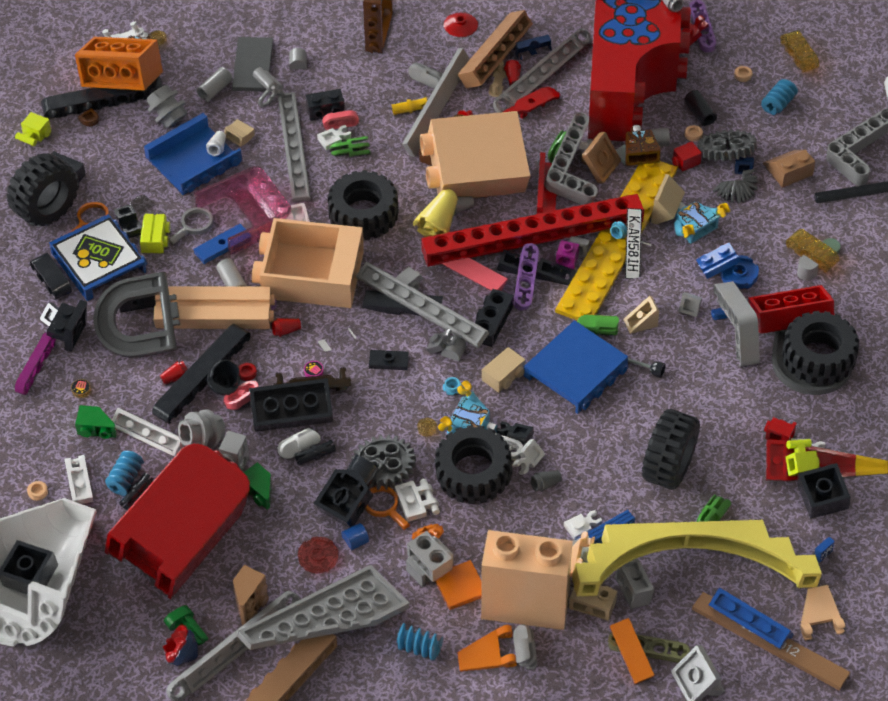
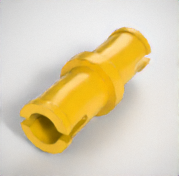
(408, 106)

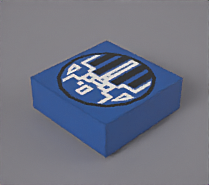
(824, 549)

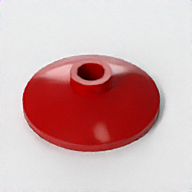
(460, 24)

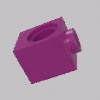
(567, 254)

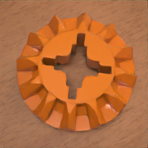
(434, 530)

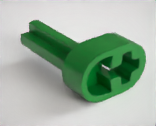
(184, 616)

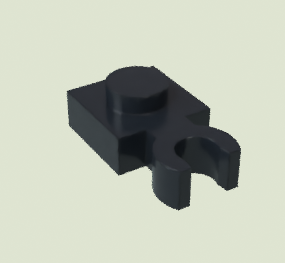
(517, 431)

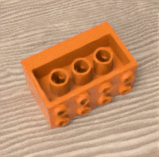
(119, 63)

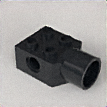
(348, 491)

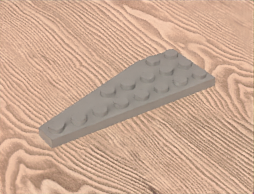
(346, 605)

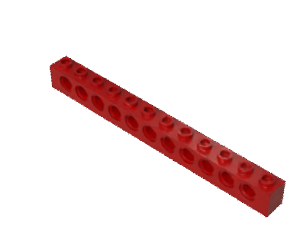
(528, 229)

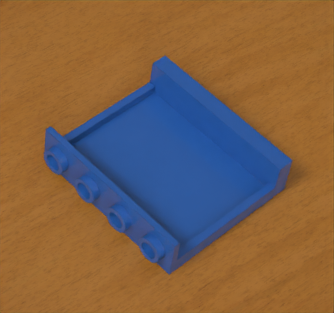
(577, 365)

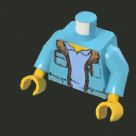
(698, 220)
(468, 412)

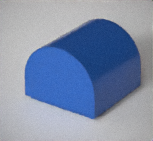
(355, 536)

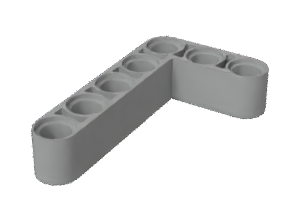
(843, 149)
(560, 174)
(744, 321)

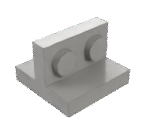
(697, 675)

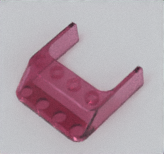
(255, 197)

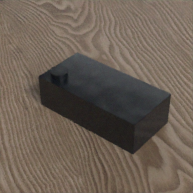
(291, 405)

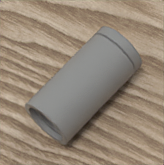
(214, 84)
(229, 273)

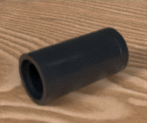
(700, 108)

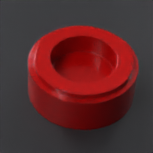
(247, 371)

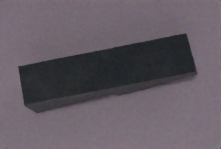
(545, 270)
(379, 302)

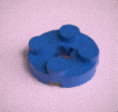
(749, 273)

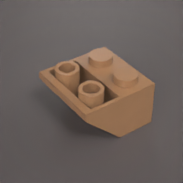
(250, 592)

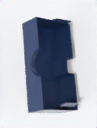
(532, 44)

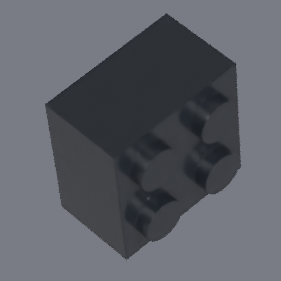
(823, 490)
(27, 564)

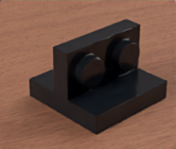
(69, 324)

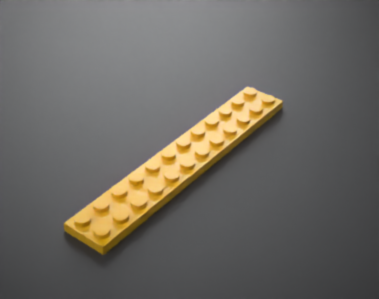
(607, 253)

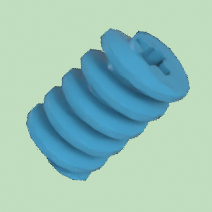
(779, 96)
(124, 472)
(419, 643)

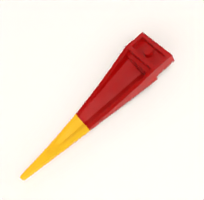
(848, 463)

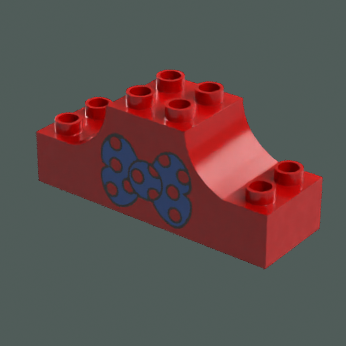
(632, 60)

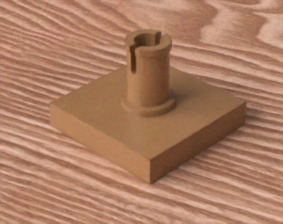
(601, 157)

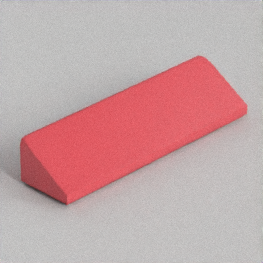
(477, 273)

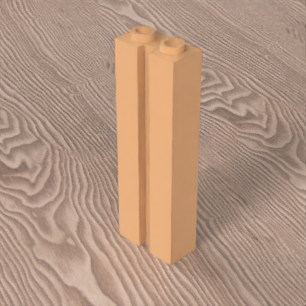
(220, 307)

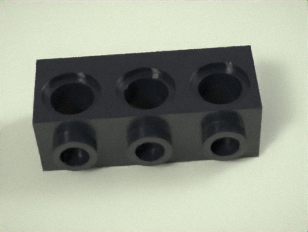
(494, 314)

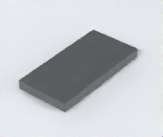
(251, 54)

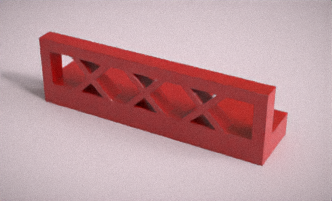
(546, 200)

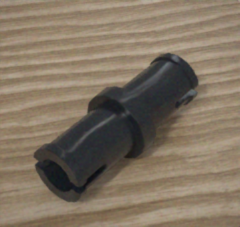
(315, 452)
(136, 491)

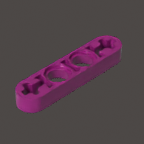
(34, 364)

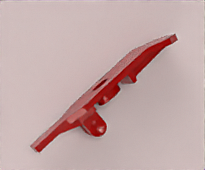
(534, 100)

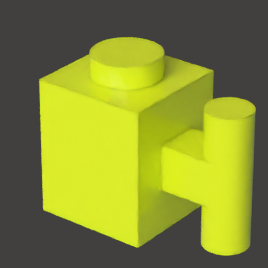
(34, 128)
(801, 460)

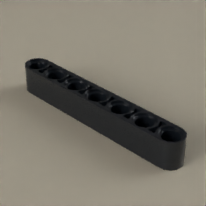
(95, 98)
(195, 378)

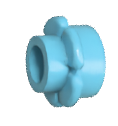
(618, 230)
(449, 382)

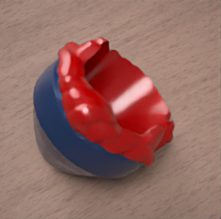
(181, 646)

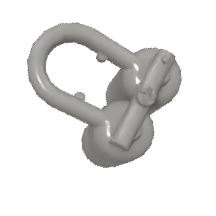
(269, 83)

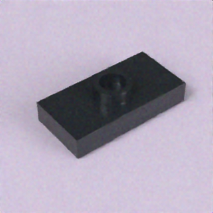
(388, 360)

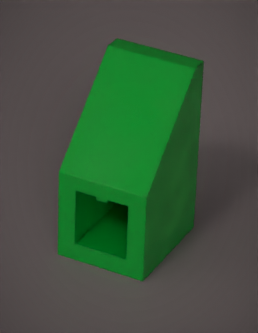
(94, 422)
(260, 485)

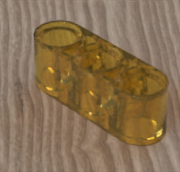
(800, 51)
(808, 245)

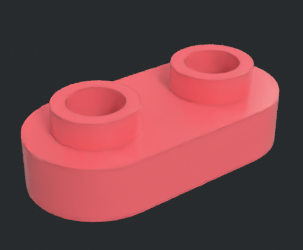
(338, 119)
(240, 396)

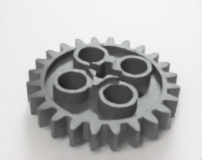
(739, 145)
(392, 458)

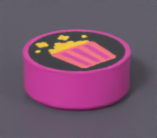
(313, 368)

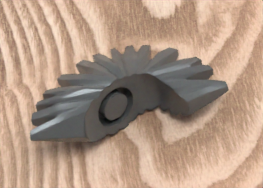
(741, 189)

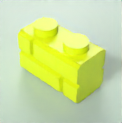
(154, 233)

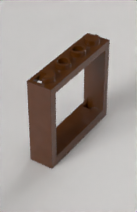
(376, 23)

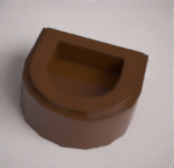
(89, 118)

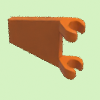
(486, 652)

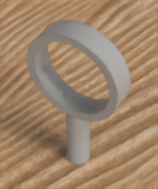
(185, 230)

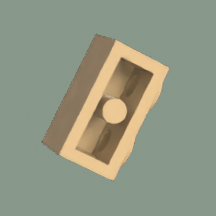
(598, 606)

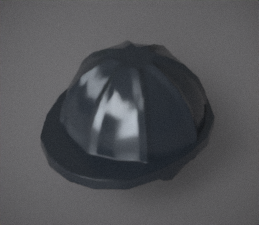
(224, 377)

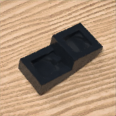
(128, 220)

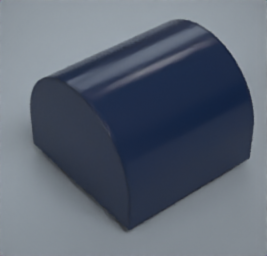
(743, 164)

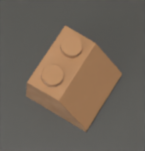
(791, 167)

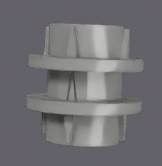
(166, 106)
(201, 428)

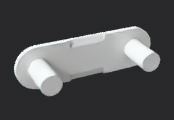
(135, 32)

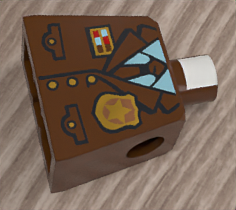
(641, 147)

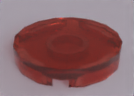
(318, 561)

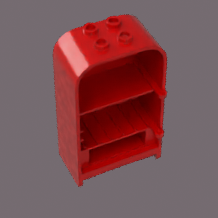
(180, 516)

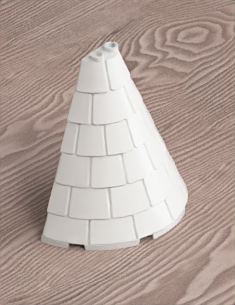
(57, 527)

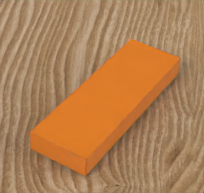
(631, 651)

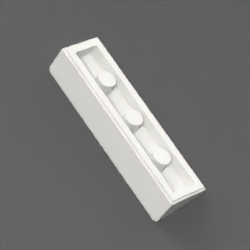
(148, 431)

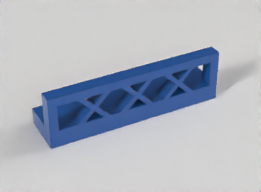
(750, 618)

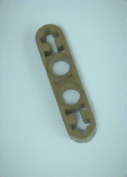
(650, 642)

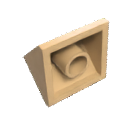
(667, 200)

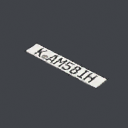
(633, 243)

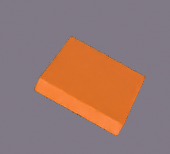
(460, 585)

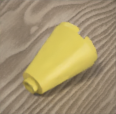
(438, 215)

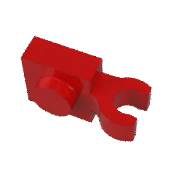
(695, 30)

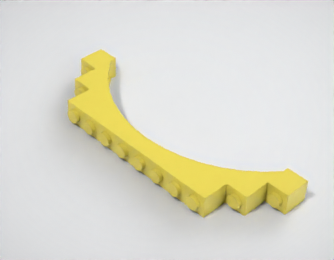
(739, 537)

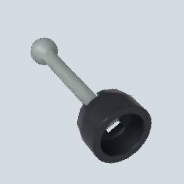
(656, 368)

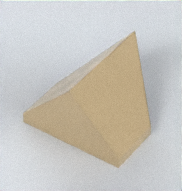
(643, 316)

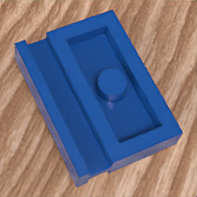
(718, 260)

